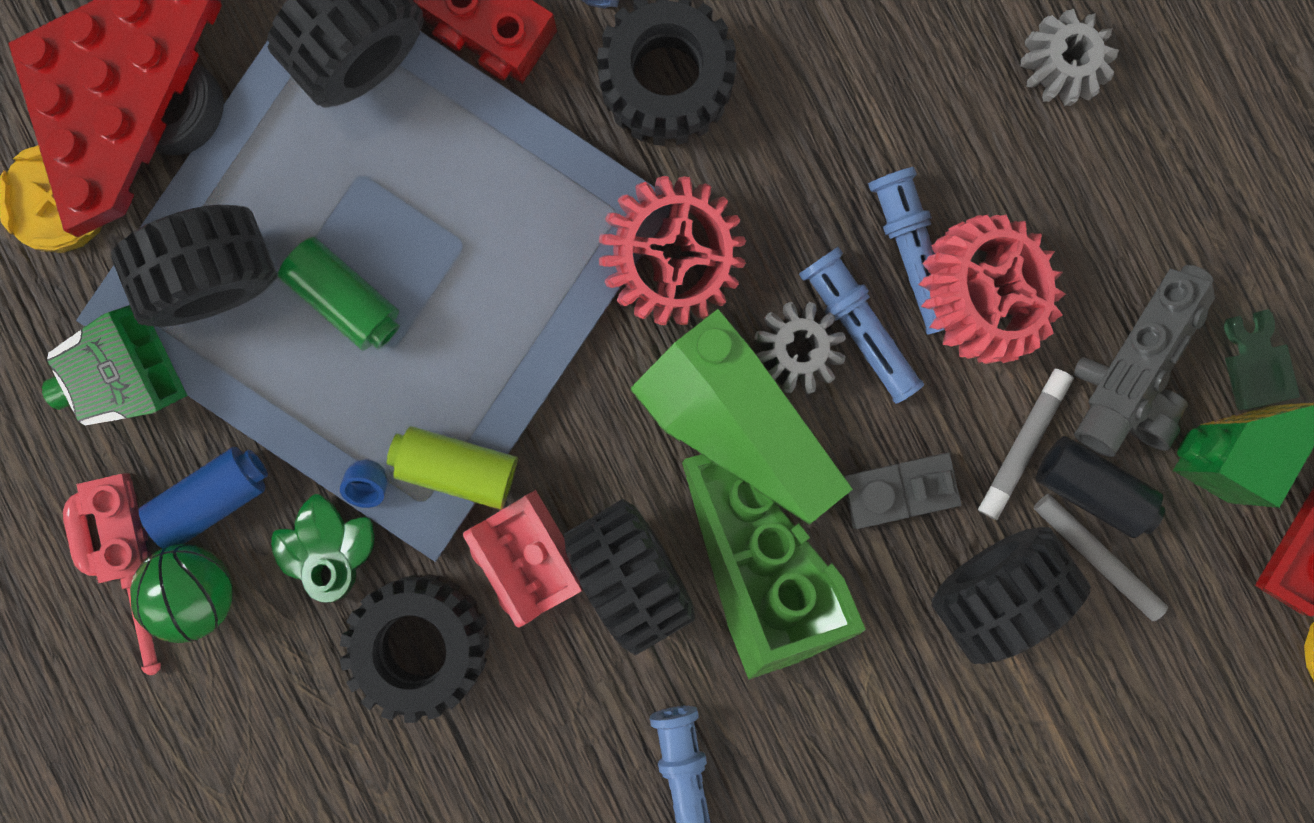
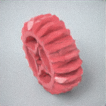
(678, 226)
(975, 297)

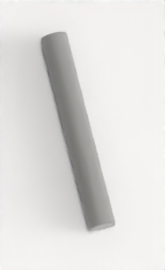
(1100, 557)

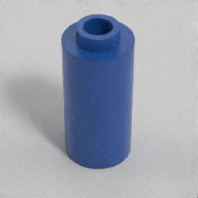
(204, 497)

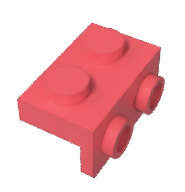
(524, 559)

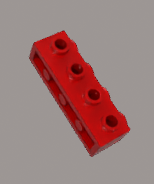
(502, 32)

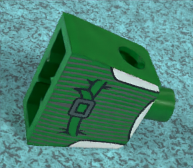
(112, 371)

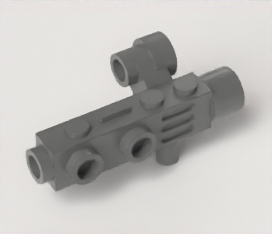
(1133, 389)

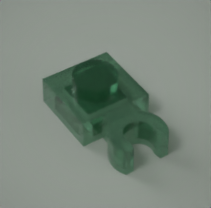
(1260, 371)

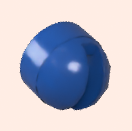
(364, 484)

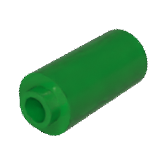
(339, 294)

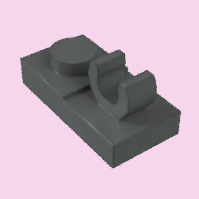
(902, 490)

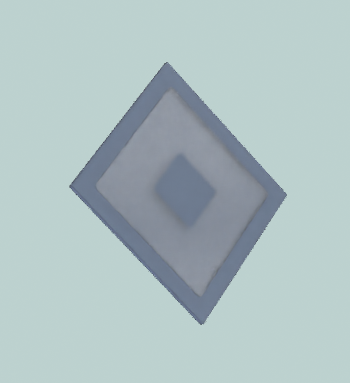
(449, 207)

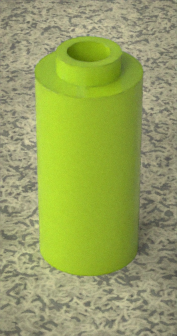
(452, 466)

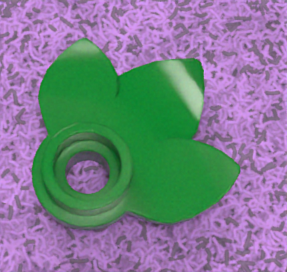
(323, 541)

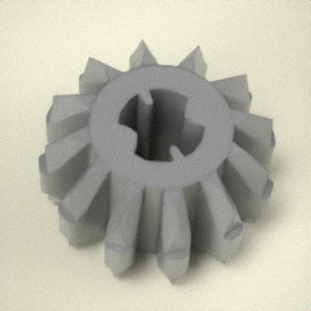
(1083, 43)
(814, 359)

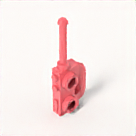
(121, 540)

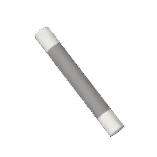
(1025, 444)

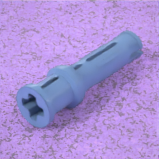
(908, 226)
(849, 305)
(682, 762)

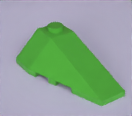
(731, 410)

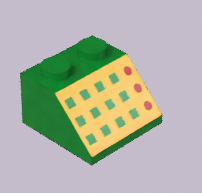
(1249, 454)

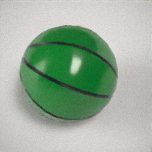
(181, 593)

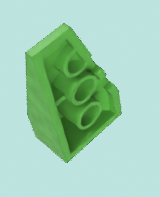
(769, 578)

